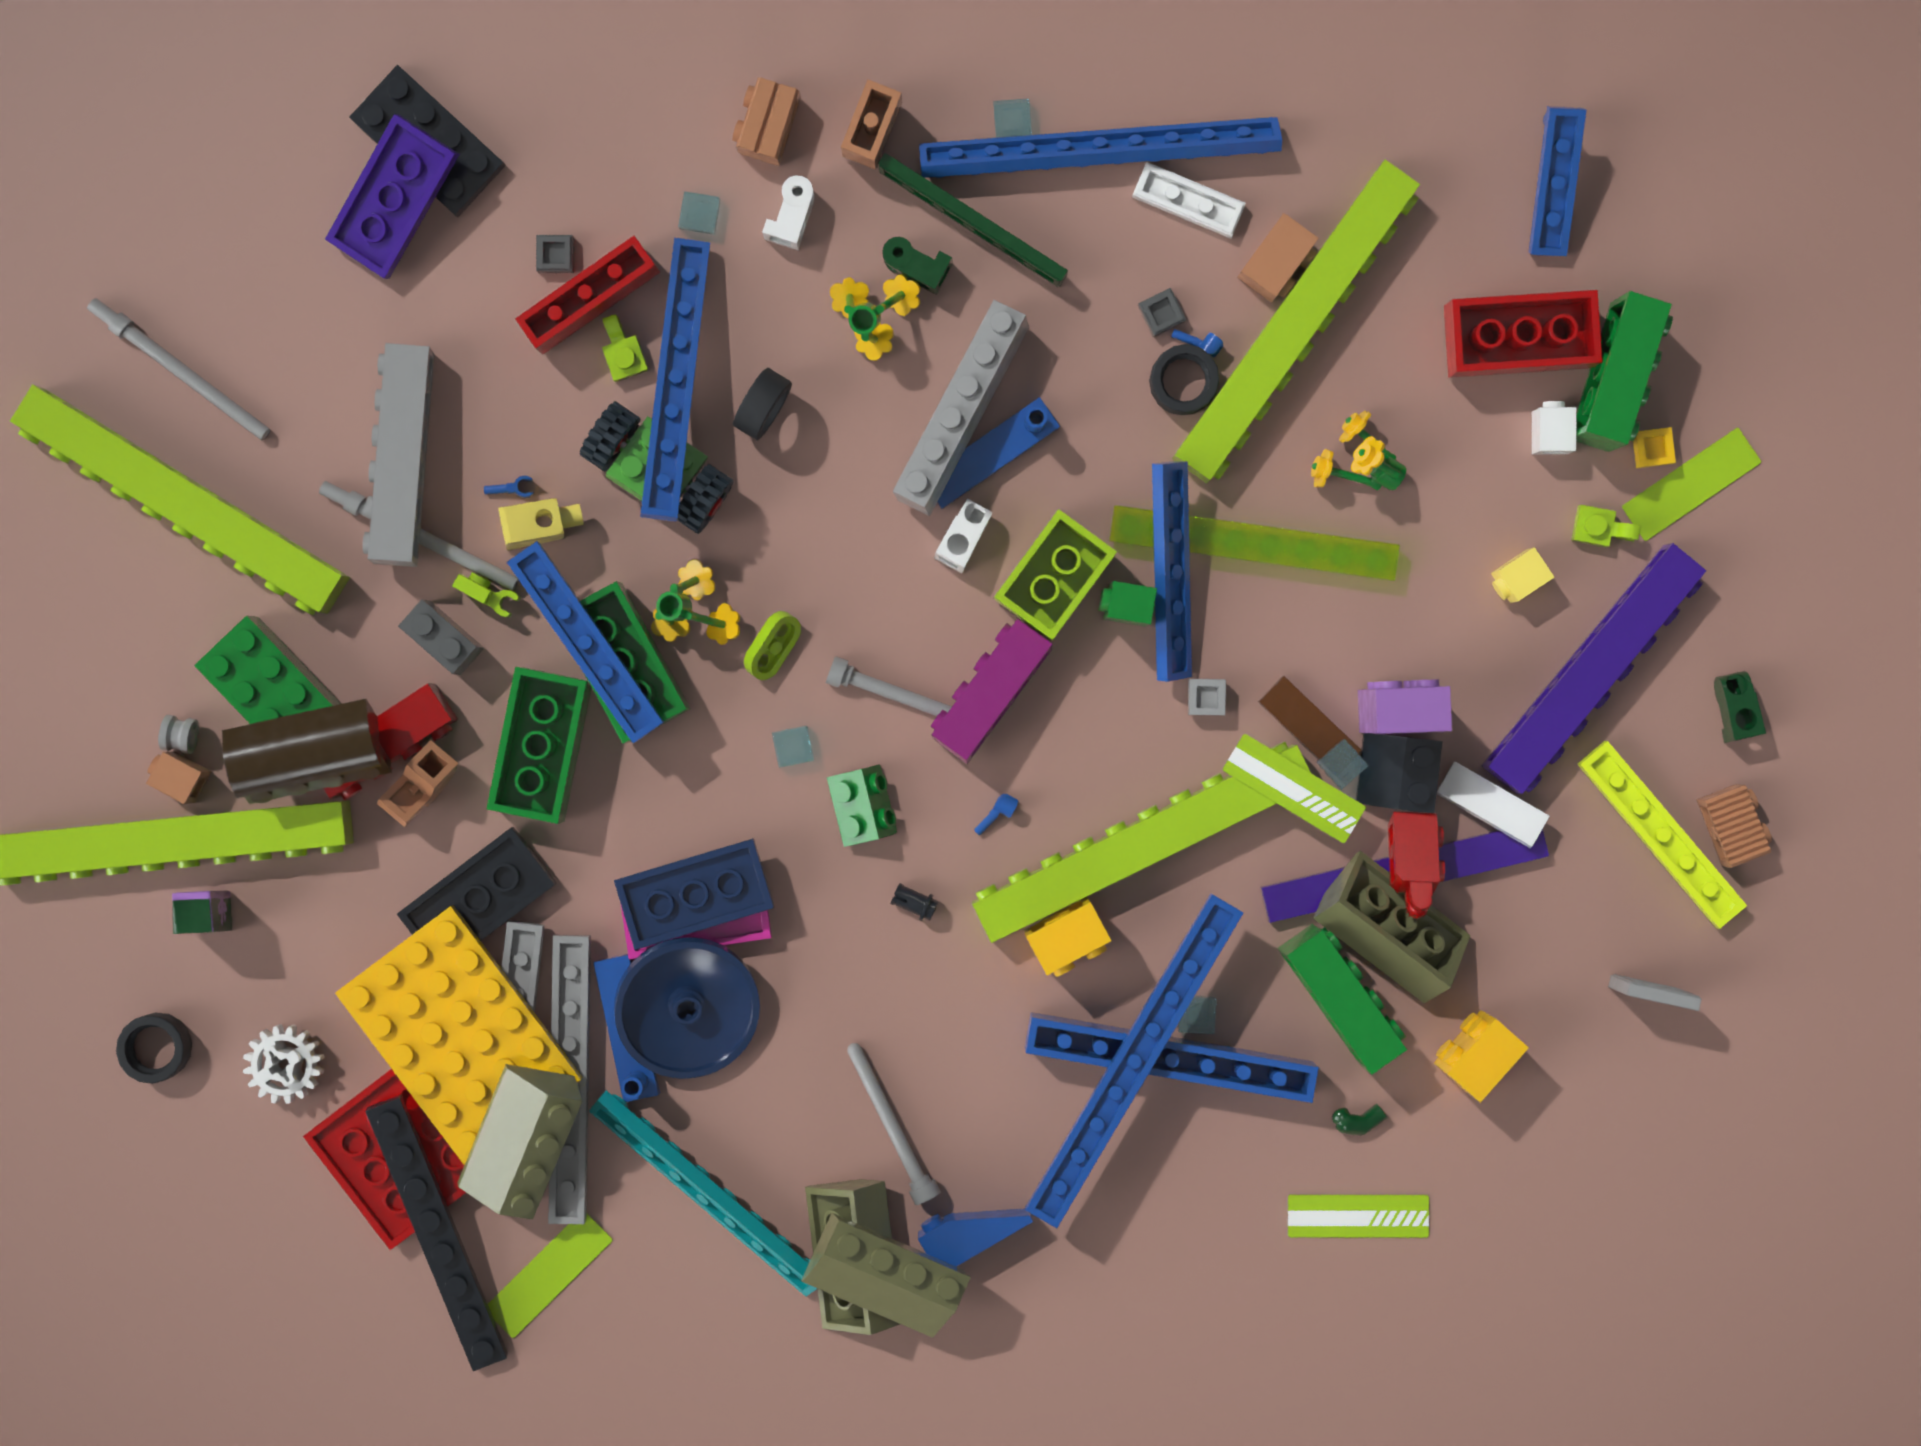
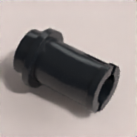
(914, 902)

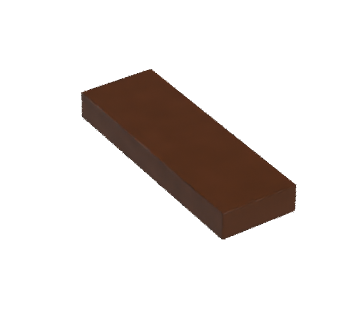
(1303, 718)

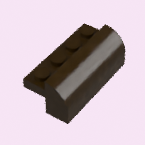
(304, 752)

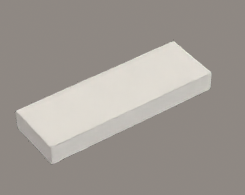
(1188, 200)
(1492, 804)

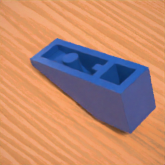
(966, 1234)

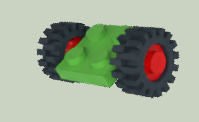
(616, 445)

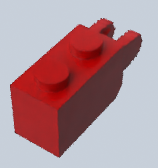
(1414, 858)

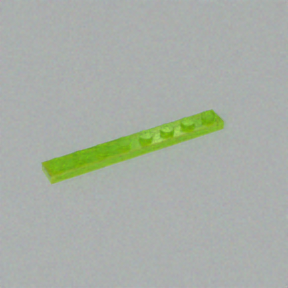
(1266, 544)

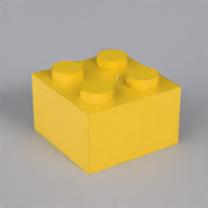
(1068, 937)
(1480, 1054)

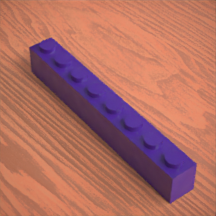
(1594, 669)

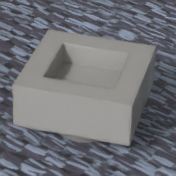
(1206, 696)

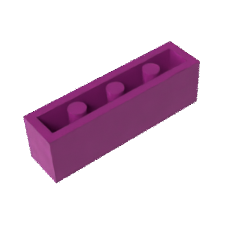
(991, 691)

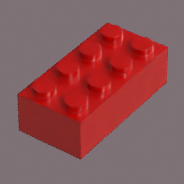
(1522, 333)

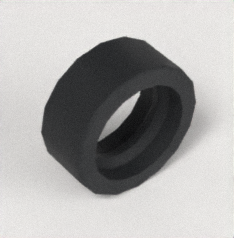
(1191, 353)
(762, 403)
(126, 1053)

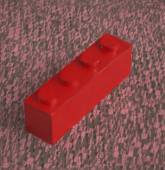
(587, 295)
(406, 727)

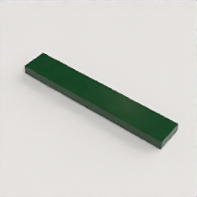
(972, 220)

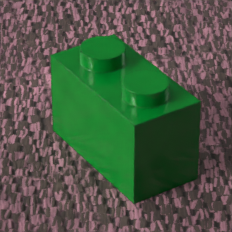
(1128, 603)

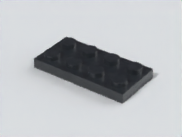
(404, 96)
(485, 888)

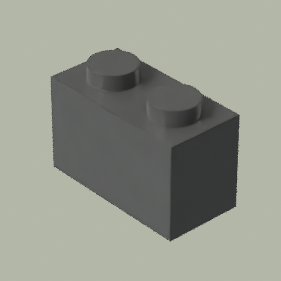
(441, 637)

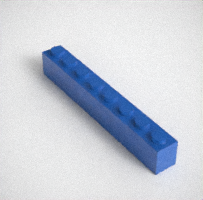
(1179, 1059)

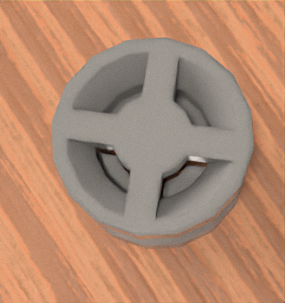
(178, 734)

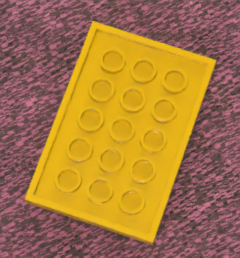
(449, 1024)

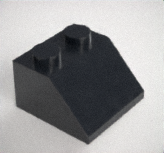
(1399, 772)

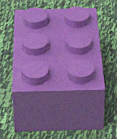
(1410, 709)

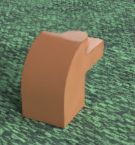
(420, 783)

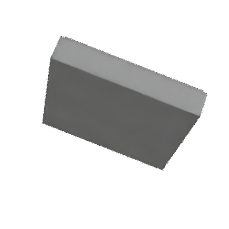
(1654, 992)

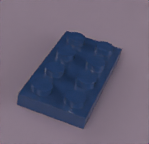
(694, 893)

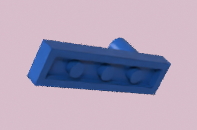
(1557, 180)
(998, 449)
(634, 1079)

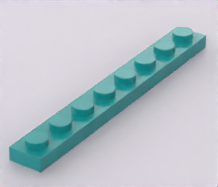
(698, 1186)

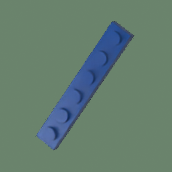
(1172, 570)
(585, 642)

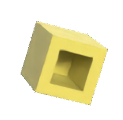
(1521, 576)

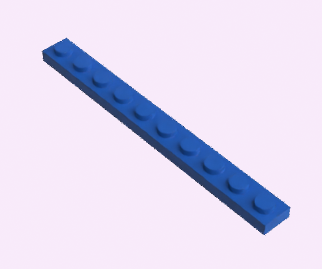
(1100, 147)
(1133, 1060)

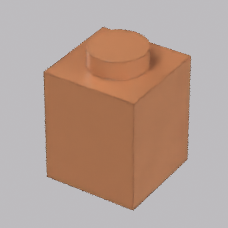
(177, 776)

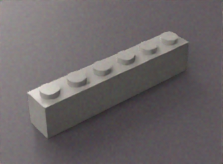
(961, 408)
(400, 455)

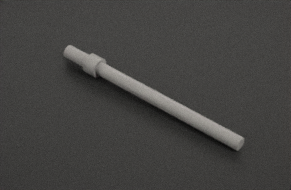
(124, 327)
(356, 504)

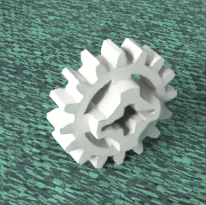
(277, 1051)

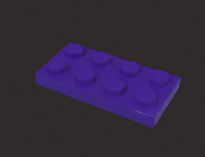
(392, 196)

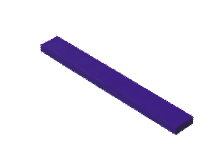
(1461, 859)

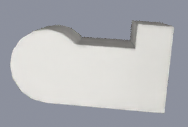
(793, 215)
(963, 536)

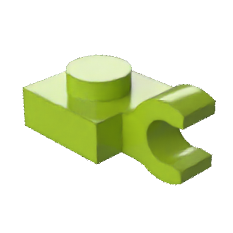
(624, 354)
(1597, 527)
(477, 588)

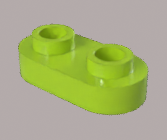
(772, 645)

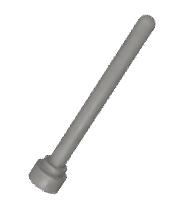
(843, 674)
(921, 1186)

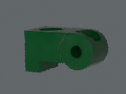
(916, 266)
(1738, 707)

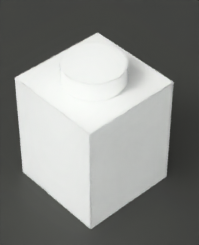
(1554, 429)

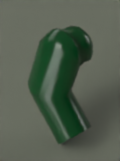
(1358, 1124)

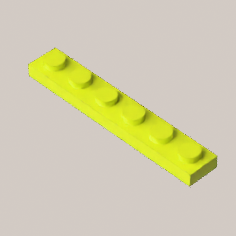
(1662, 834)

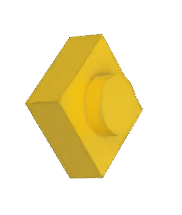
(1654, 448)

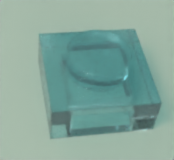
(1199, 1016)

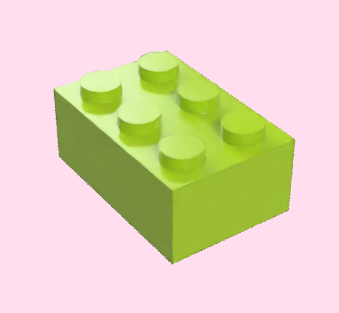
(1055, 575)

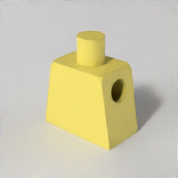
(520, 523)

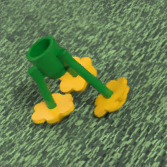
(866, 317)
(1368, 459)
(675, 607)

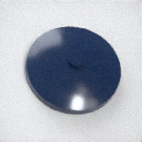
(686, 1007)

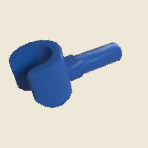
(1210, 344)
(509, 488)
(1005, 805)

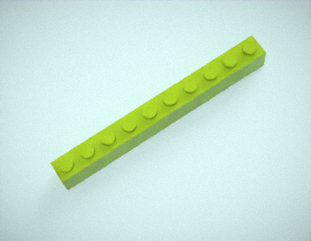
(1296, 321)
(178, 499)
(175, 839)
(1121, 852)

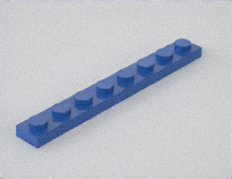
(675, 380)

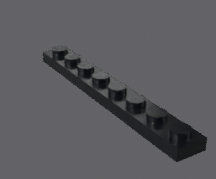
(436, 1232)

